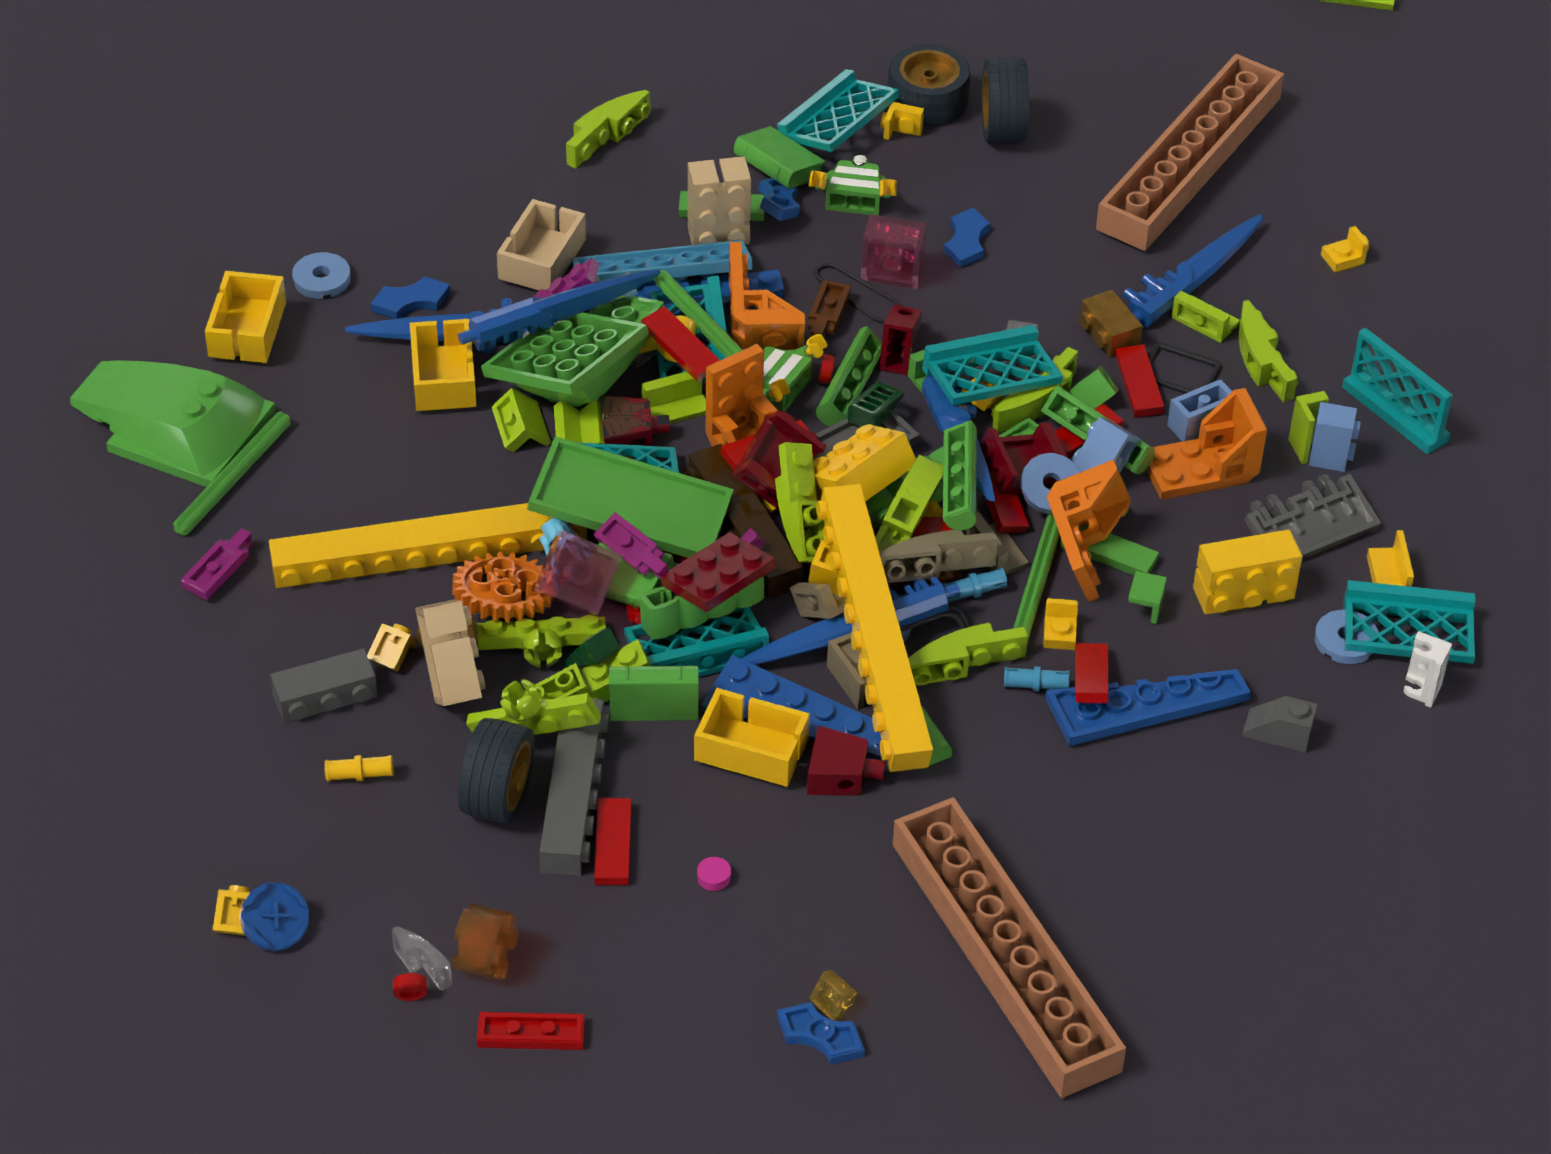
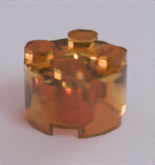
(484, 941)

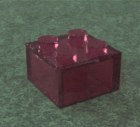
(893, 251)
(577, 573)

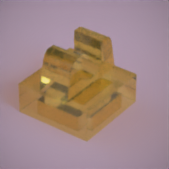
(832, 994)

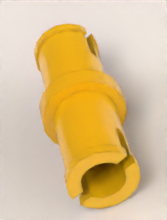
(359, 768)

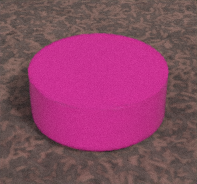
(713, 873)

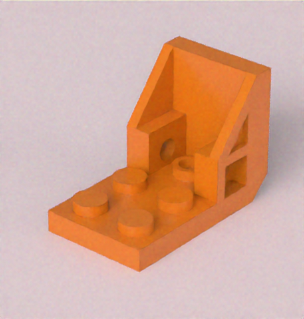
(774, 322)
(736, 397)
(1222, 456)
(1082, 499)

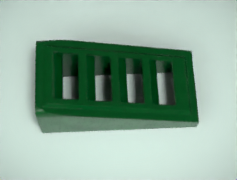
(860, 415)
(594, 649)

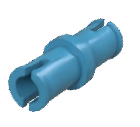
(975, 584)
(1036, 678)

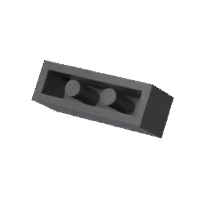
(323, 685)

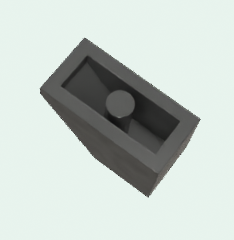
(1282, 723)

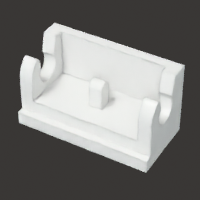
(1427, 667)

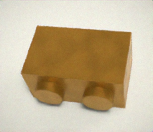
(1110, 322)

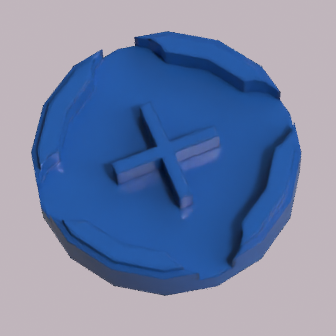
(274, 916)

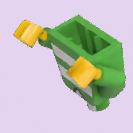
(854, 186)
(789, 371)

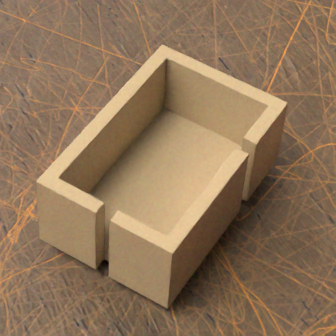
(719, 209)
(536, 250)
(450, 652)

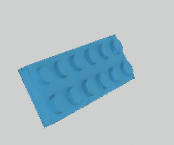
(677, 261)

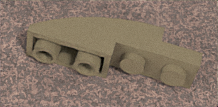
(936, 552)

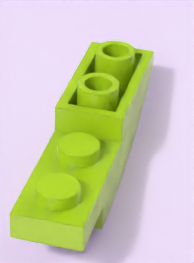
(605, 122)
(1260, 355)
(1029, 403)
(798, 500)
(910, 503)
(972, 646)
(592, 678)

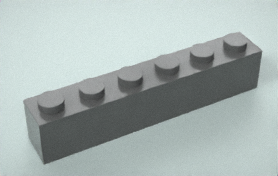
(573, 797)

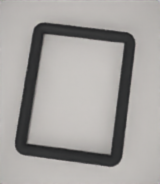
(1217, 364)

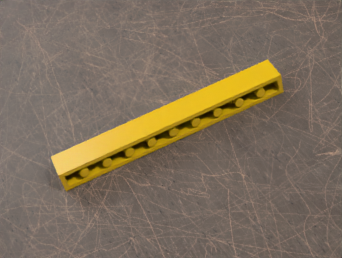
(407, 544)
(874, 629)

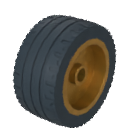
(931, 79)
(1005, 99)
(496, 770)

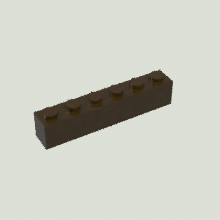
(745, 513)

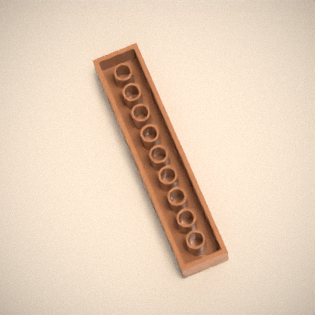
(1189, 152)
(1009, 948)

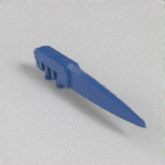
(1160, 292)
(531, 313)
(400, 327)
(950, 415)
(909, 608)

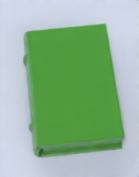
(778, 156)
(629, 585)
(653, 693)

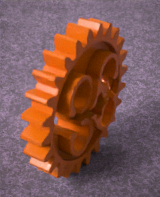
(503, 590)

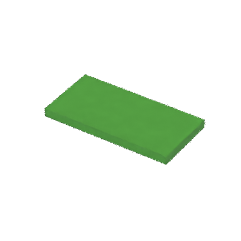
(666, 506)

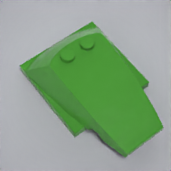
(577, 355)
(173, 415)

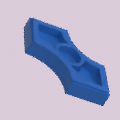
(779, 200)
(968, 230)
(398, 301)
(833, 1038)

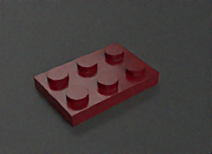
(718, 572)

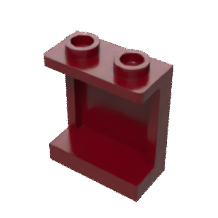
(1010, 454)
(762, 460)

